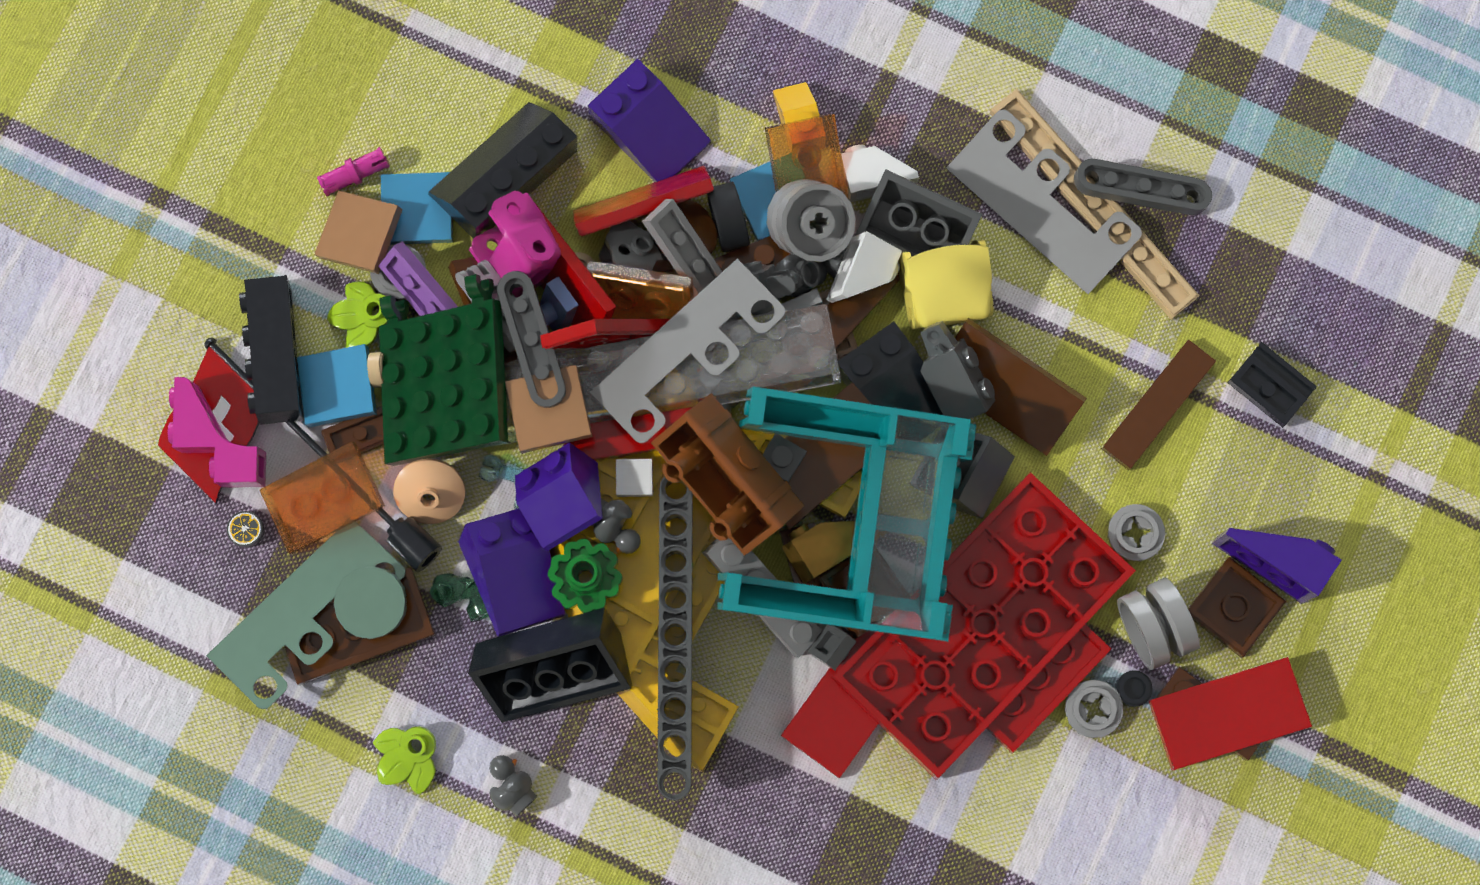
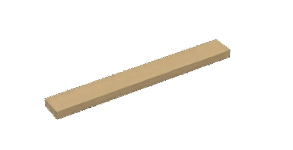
(1144, 259)

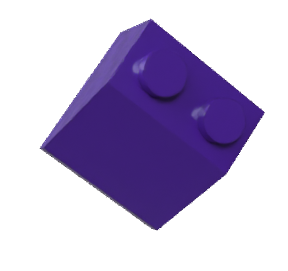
(560, 495)

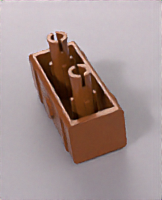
(726, 475)

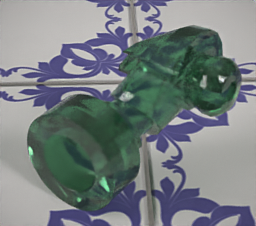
(453, 589)

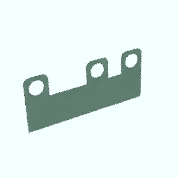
(291, 609)

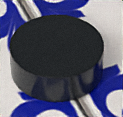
(1134, 688)

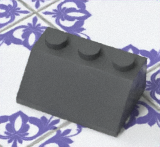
(916, 216)

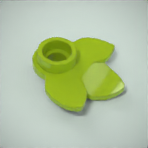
(356, 314)
(404, 762)

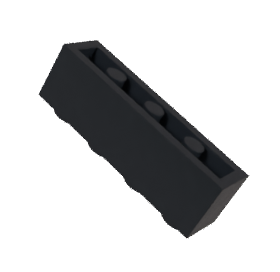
(272, 350)

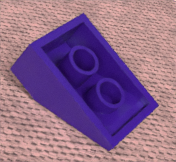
(648, 123)
(1287, 562)
(510, 572)

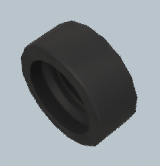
(728, 217)

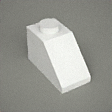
(865, 169)
(865, 265)

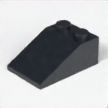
(889, 372)

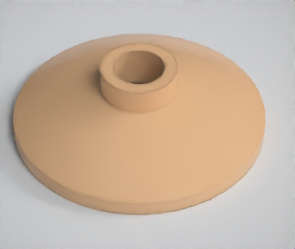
(432, 478)

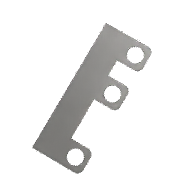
(684, 334)

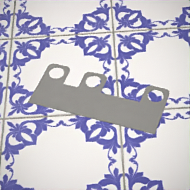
(1031, 210)

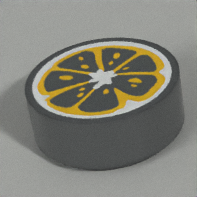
(245, 529)

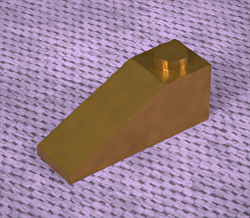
(819, 548)

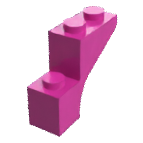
(198, 431)

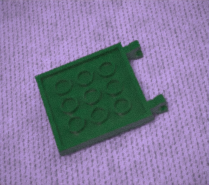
(443, 377)

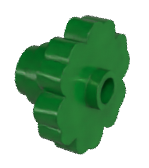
(581, 557)

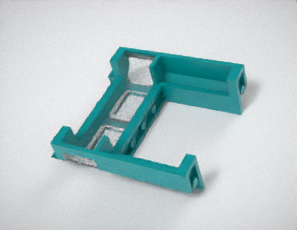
(898, 517)

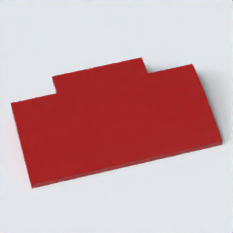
(1014, 637)

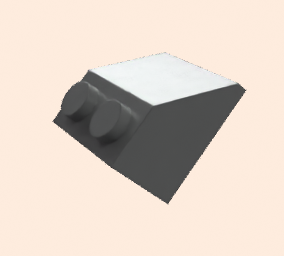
(981, 476)

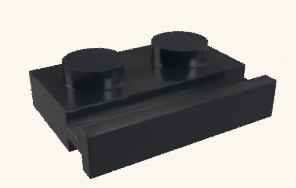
(1272, 384)

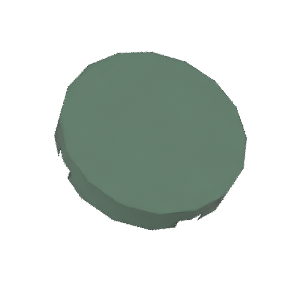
(370, 602)

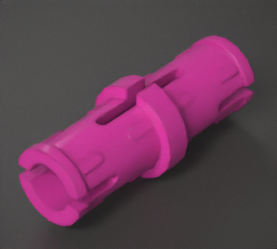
(353, 171)

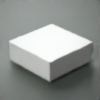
(634, 477)

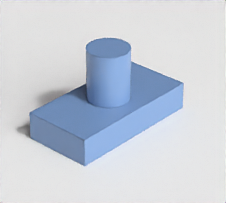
(558, 305)

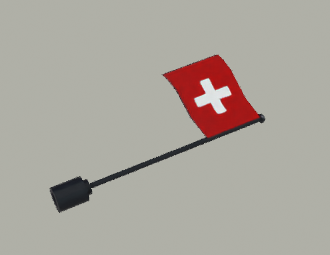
(227, 394)

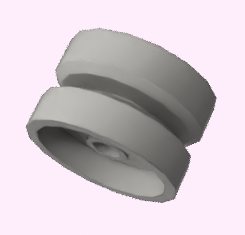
(812, 201)
(1158, 623)

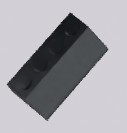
(510, 160)
(551, 665)

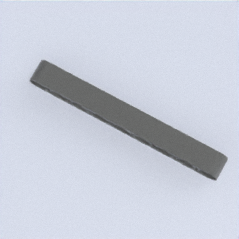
(668, 653)

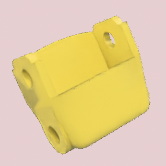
(947, 284)

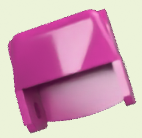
(521, 240)

